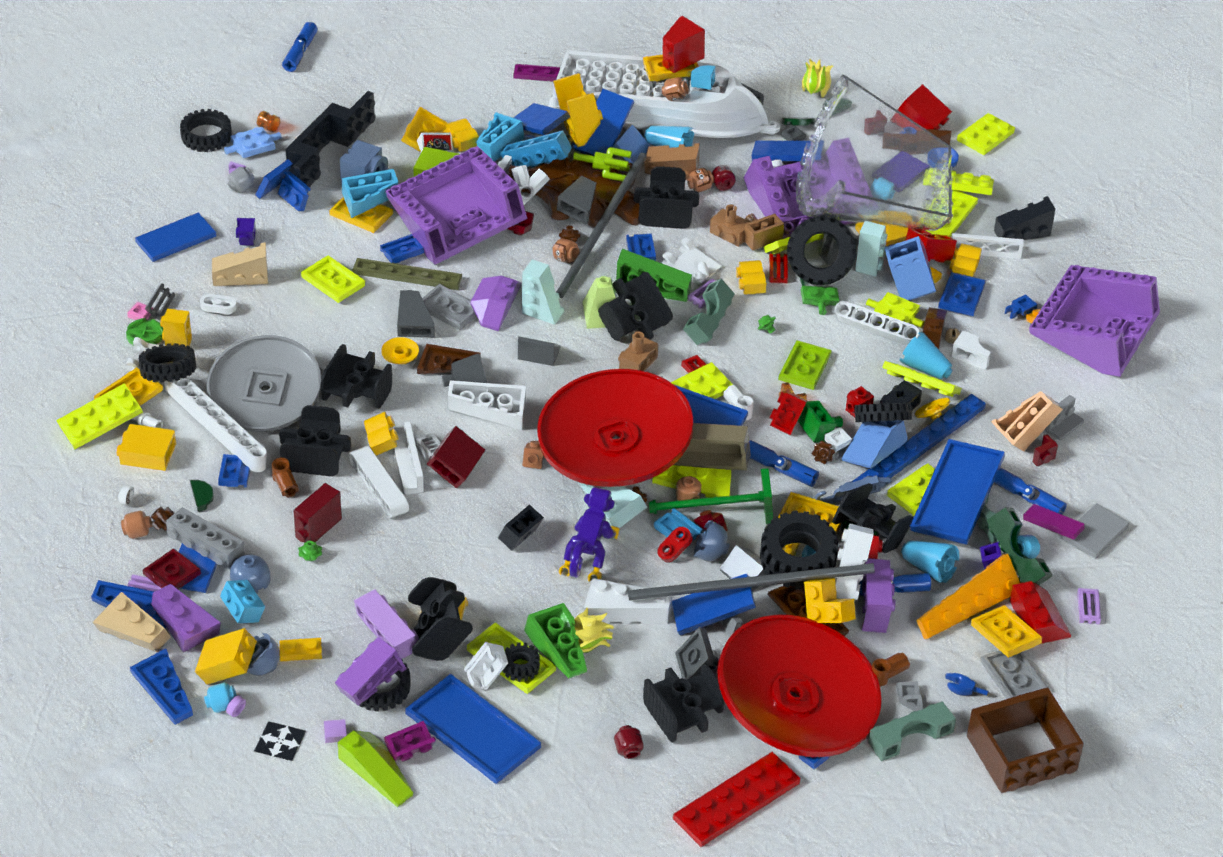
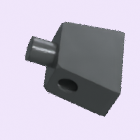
(466, 370)

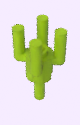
(607, 162)

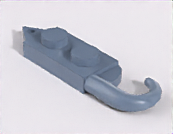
(838, 495)

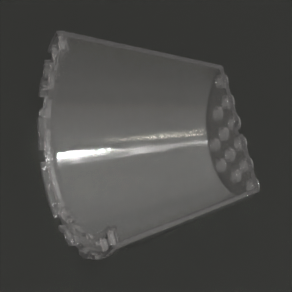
(874, 165)

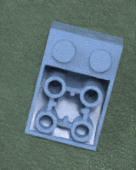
(910, 268)
(875, 442)

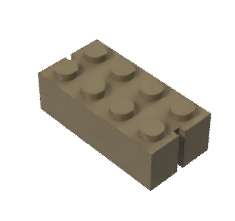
(717, 447)

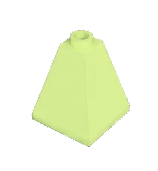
(598, 294)

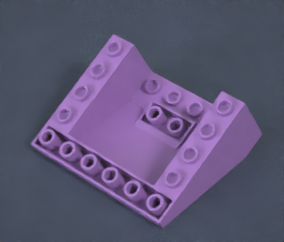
(776, 191)
(458, 204)
(1099, 316)

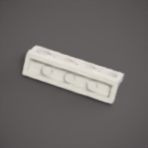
(992, 245)
(408, 462)

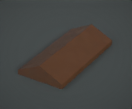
(793, 602)

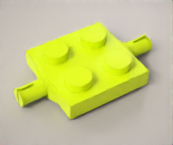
(897, 308)

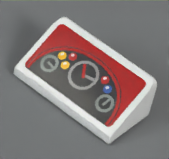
(438, 141)

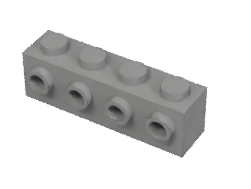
(205, 537)

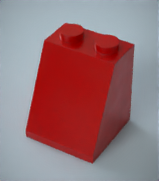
(683, 45)
(925, 109)

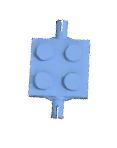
(252, 142)

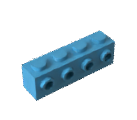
(538, 149)

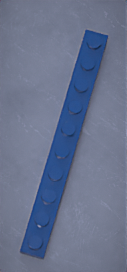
(926, 438)

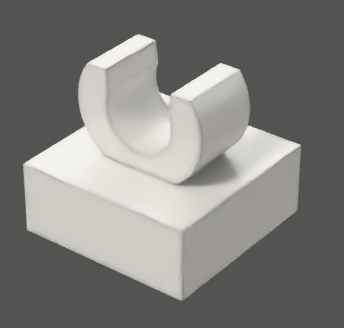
(838, 439)

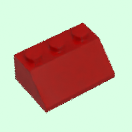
(1038, 611)

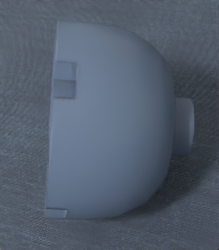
(711, 542)
(253, 569)
(265, 656)

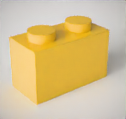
(176, 327)

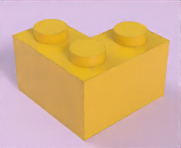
(823, 602)

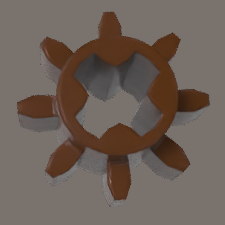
(159, 518)

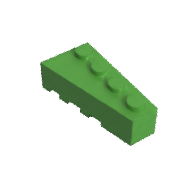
(671, 282)

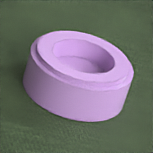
(236, 706)

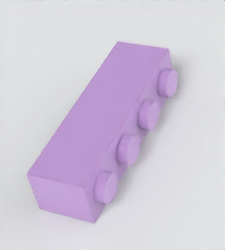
(385, 622)

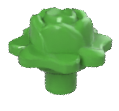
(766, 323)
(310, 551)

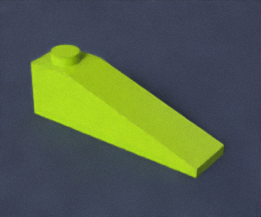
(374, 764)

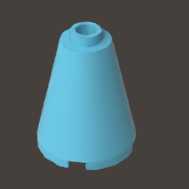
(669, 136)
(926, 357)
(932, 558)

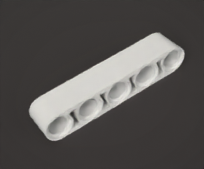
(871, 318)
(379, 482)

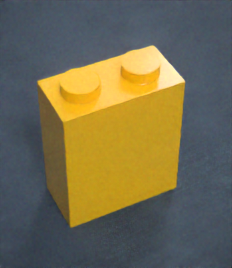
(146, 447)
(225, 656)

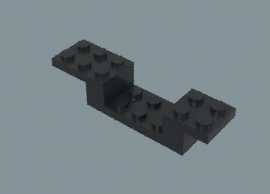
(334, 125)

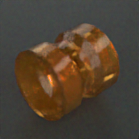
(268, 121)

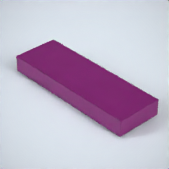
(535, 72)
(1053, 521)

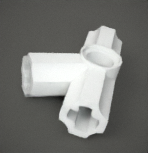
(532, 183)

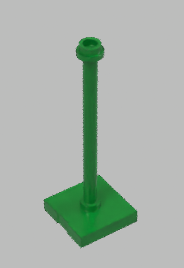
(763, 496)

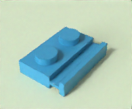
(673, 520)

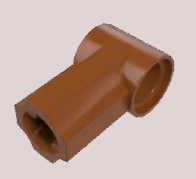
(283, 476)
(890, 667)

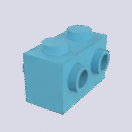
(242, 601)

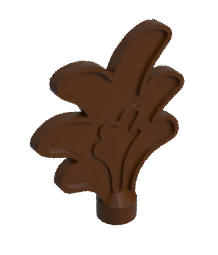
(564, 174)

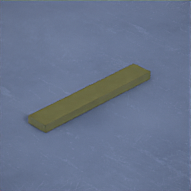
(406, 273)

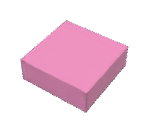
(138, 311)

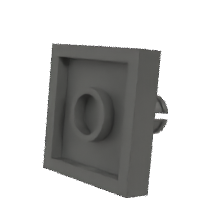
(695, 654)

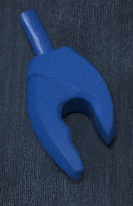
(965, 685)

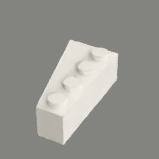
(489, 401)
(854, 552)
(614, 600)

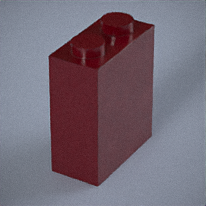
(456, 456)
(317, 514)

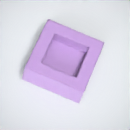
(334, 730)

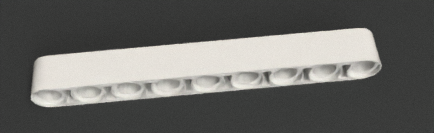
(218, 423)

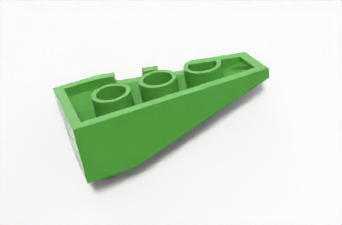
(554, 635)

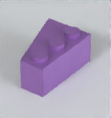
(878, 596)
(184, 618)
(369, 671)

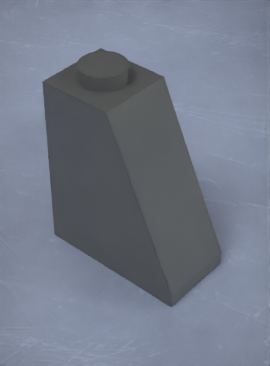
(578, 199)
(414, 316)

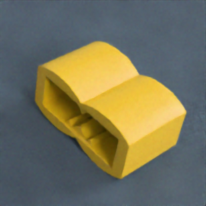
(462, 134)
(966, 260)
(751, 277)
(381, 433)

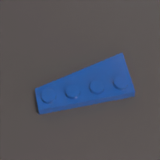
(106, 592)
(163, 685)

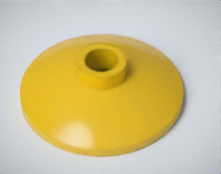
(400, 350)
(933, 409)

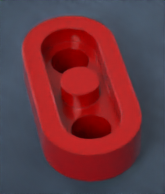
(676, 544)

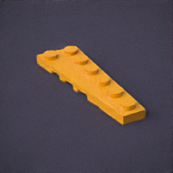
(978, 594)

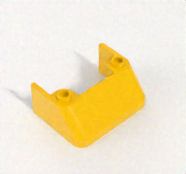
(581, 107)

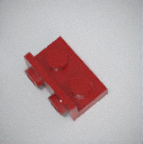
(788, 412)

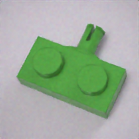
(820, 297)

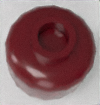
(723, 177)
(628, 742)

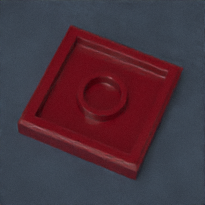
(171, 569)

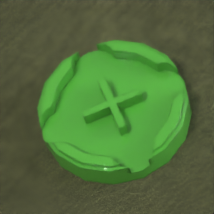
(145, 329)

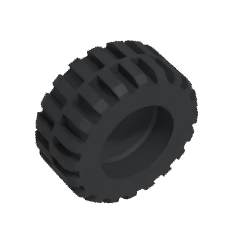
(803, 233)
(798, 529)

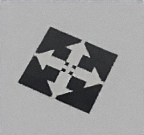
(280, 741)

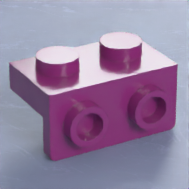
(409, 741)

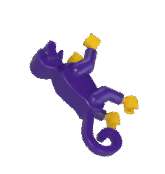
(590, 530)

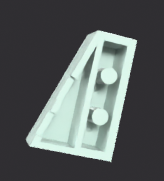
(871, 248)
(538, 293)
(626, 506)

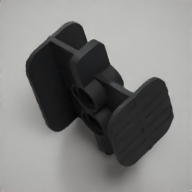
(666, 201)
(646, 303)
(355, 377)
(316, 443)
(873, 516)
(439, 623)
(682, 702)

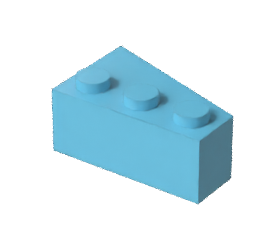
(499, 134)
(367, 190)

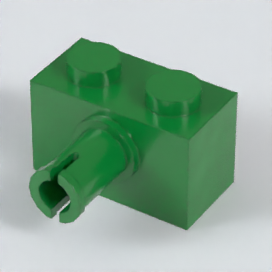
(817, 421)

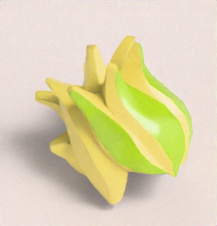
(817, 78)
(592, 631)

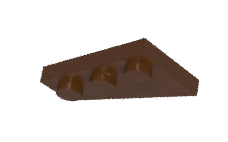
(439, 358)

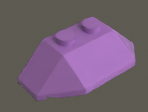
(494, 300)

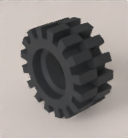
(521, 653)

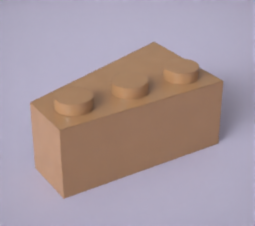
(679, 157)

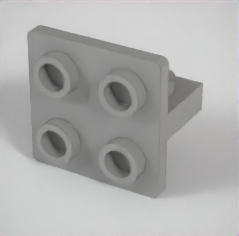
(1066, 420)

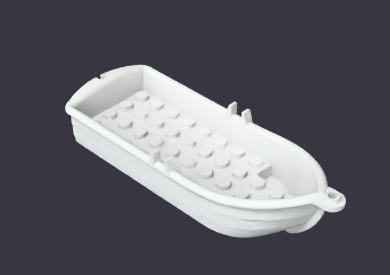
(722, 112)

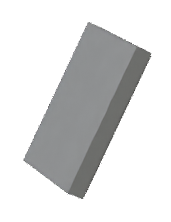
(449, 306)
(1100, 530)
(1012, 674)

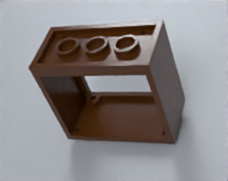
(1015, 713)

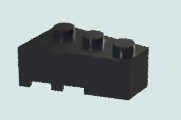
(1027, 223)

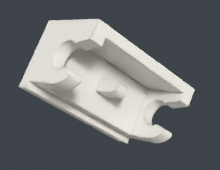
(486, 665)

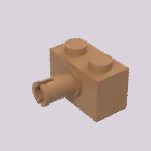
(728, 225)
(762, 231)
(639, 354)

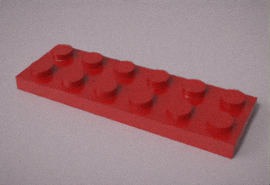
(736, 799)

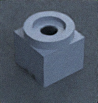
(362, 159)

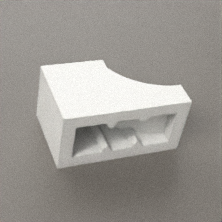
(970, 351)

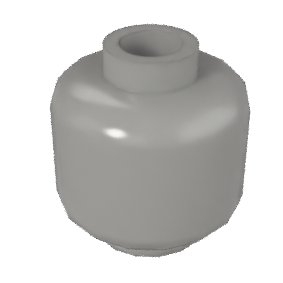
(240, 179)

